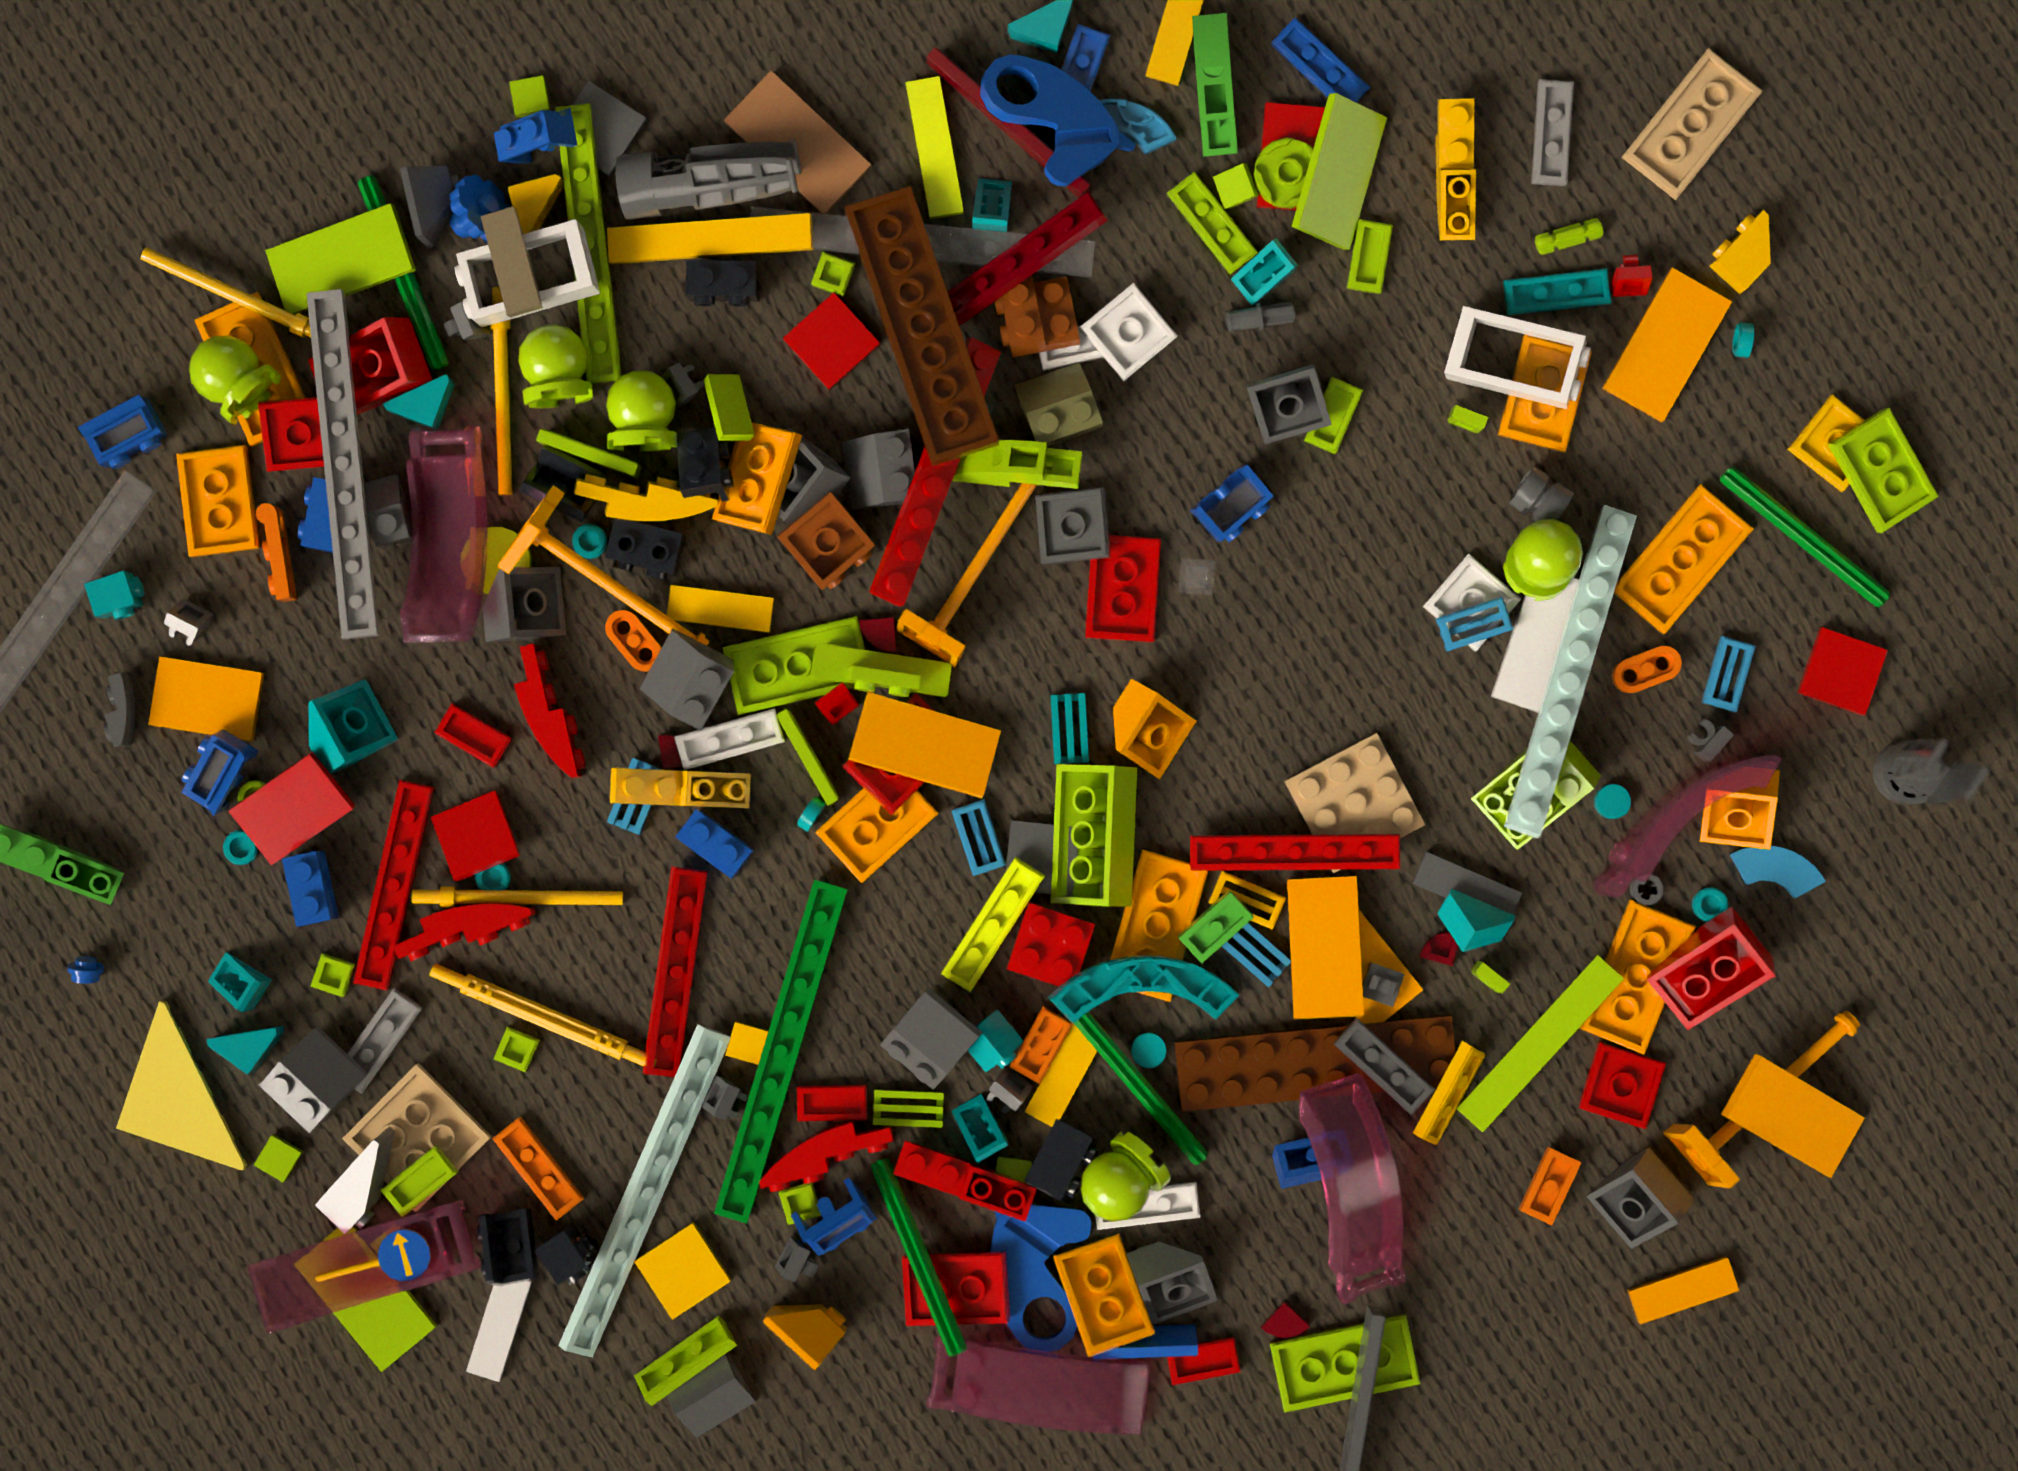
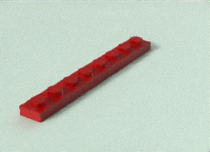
(924, 503)

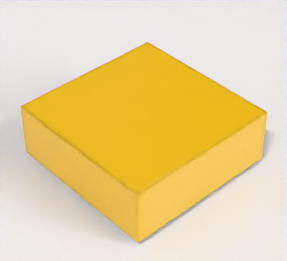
(746, 1042)

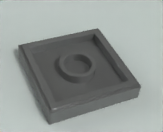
(613, 125)
(1073, 526)
(1034, 846)

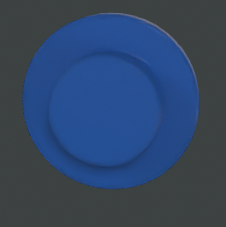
(85, 970)

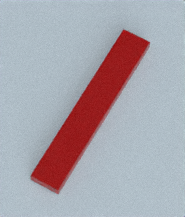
(1294, 852)
(393, 884)
(675, 971)

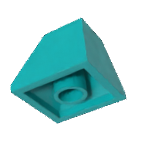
(347, 726)

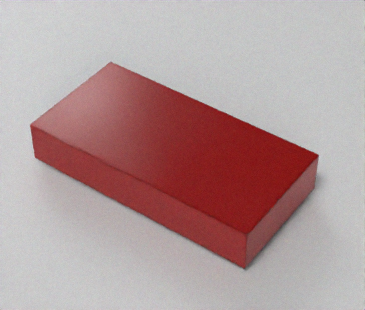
(473, 735)
(832, 1102)
(1213, 1360)

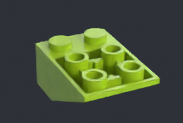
(1573, 783)

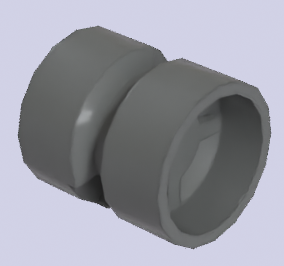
(1540, 496)

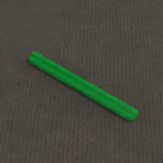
(409, 289)
(1805, 536)
(1141, 1088)
(918, 1257)

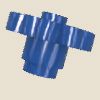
(470, 202)

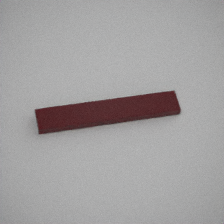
(1018, 133)
(1026, 257)

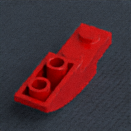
(551, 727)
(475, 921)
(810, 1156)
(965, 1179)

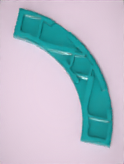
(1142, 974)

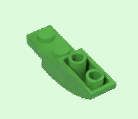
(1214, 84)
(59, 864)

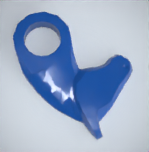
(1081, 123)
(1026, 1250)

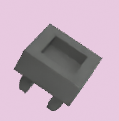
(463, 326)
(681, 384)
(188, 619)
(1713, 741)
(1382, 984)
(1010, 1089)
(721, 1098)
(795, 1260)

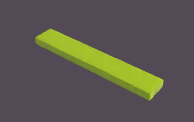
(1540, 1043)

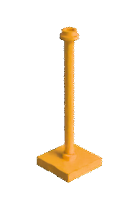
(537, 533)
(933, 634)
(1704, 1152)

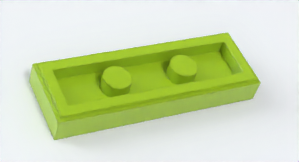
(1212, 223)
(589, 453)
(808, 757)
(685, 1360)

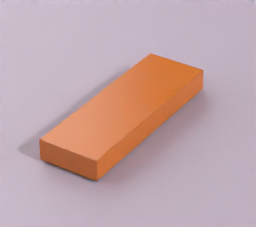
(538, 1168)

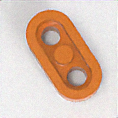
(634, 641)
(1646, 670)

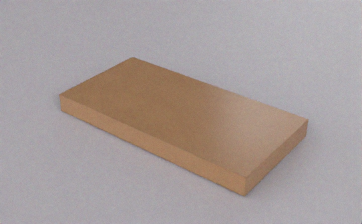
(826, 159)

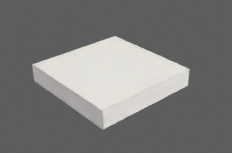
(1128, 332)
(1467, 587)

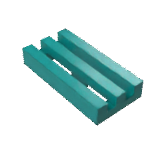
(1068, 698)

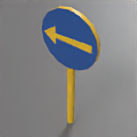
(401, 1256)

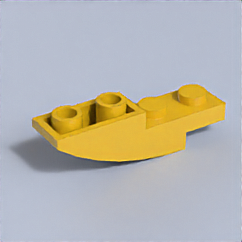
(1455, 169)
(659, 503)
(680, 788)

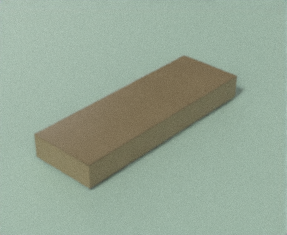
(511, 262)

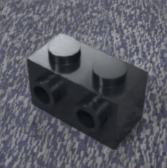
(722, 282)
(644, 547)
(1062, 1161)
(567, 1254)

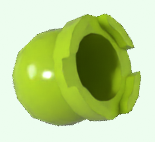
(553, 364)
(230, 374)
(641, 409)
(1543, 559)
(1120, 1180)

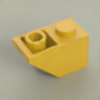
(1747, 255)

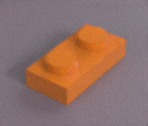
(1549, 1186)

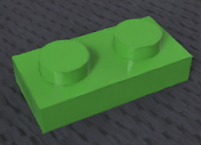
(1215, 926)

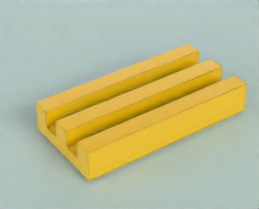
(1274, 911)

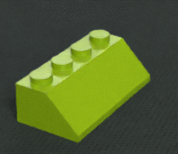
(1102, 811)

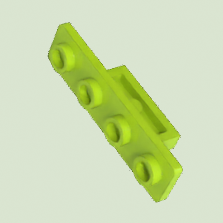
(881, 670)

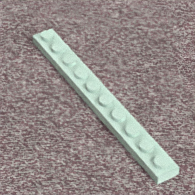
(1570, 672)
(644, 1191)

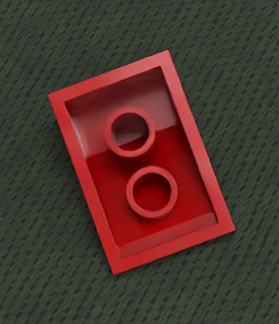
(385, 362)
(1712, 969)

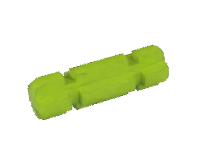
(1569, 236)

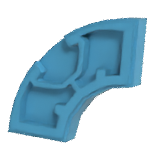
(1140, 124)
(1779, 866)

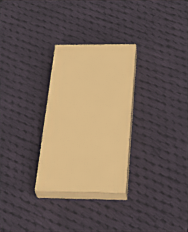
(1692, 123)

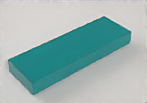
(1557, 292)

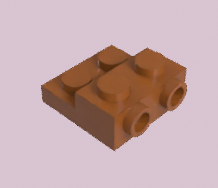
(1038, 317)
(826, 541)

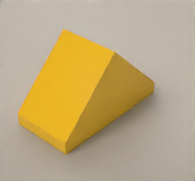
(535, 200)

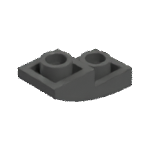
(120, 722)

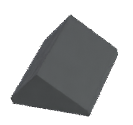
(1289, 404)
(711, 1396)

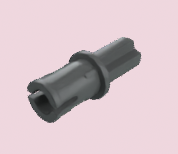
(1260, 316)

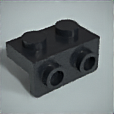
(704, 463)
(561, 471)
(508, 1247)

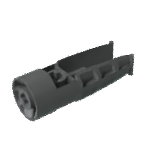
(705, 177)
(1921, 772)

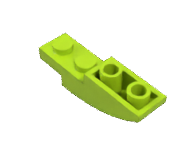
(1021, 463)

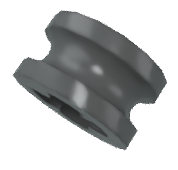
(1651, 898)

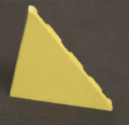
(172, 1099)

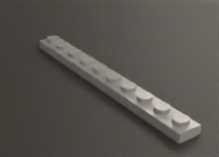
(343, 464)

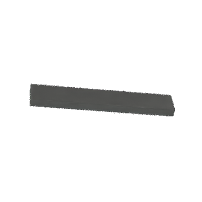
(1363, 1389)

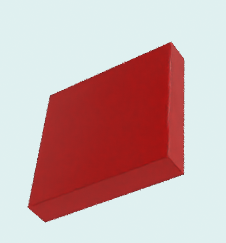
(831, 341)
(291, 433)
(1842, 671)
(475, 836)
(1622, 1085)

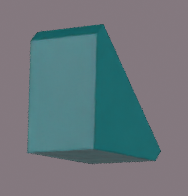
(1044, 26)
(992, 205)
(1264, 272)
(425, 403)
(1473, 921)
(239, 983)
(248, 1048)
(979, 1128)

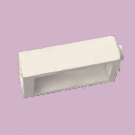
(582, 262)
(1461, 345)

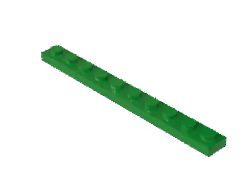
(780, 1051)

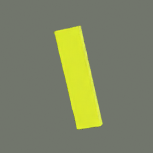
(934, 147)
(992, 924)

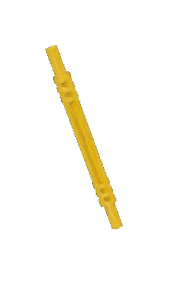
(540, 1015)

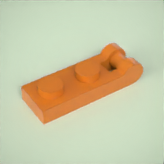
(277, 551)

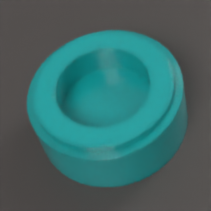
(1743, 339)
(590, 541)
(1612, 801)
(811, 814)
(239, 848)
(494, 878)
(1709, 903)
(1148, 1050)

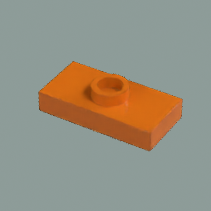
(1041, 1044)

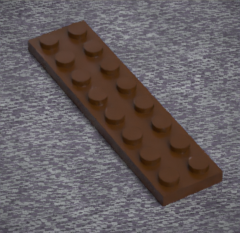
(921, 326)
(1285, 1062)

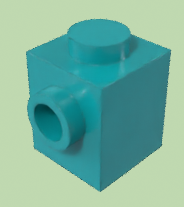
(115, 595)
(995, 1043)

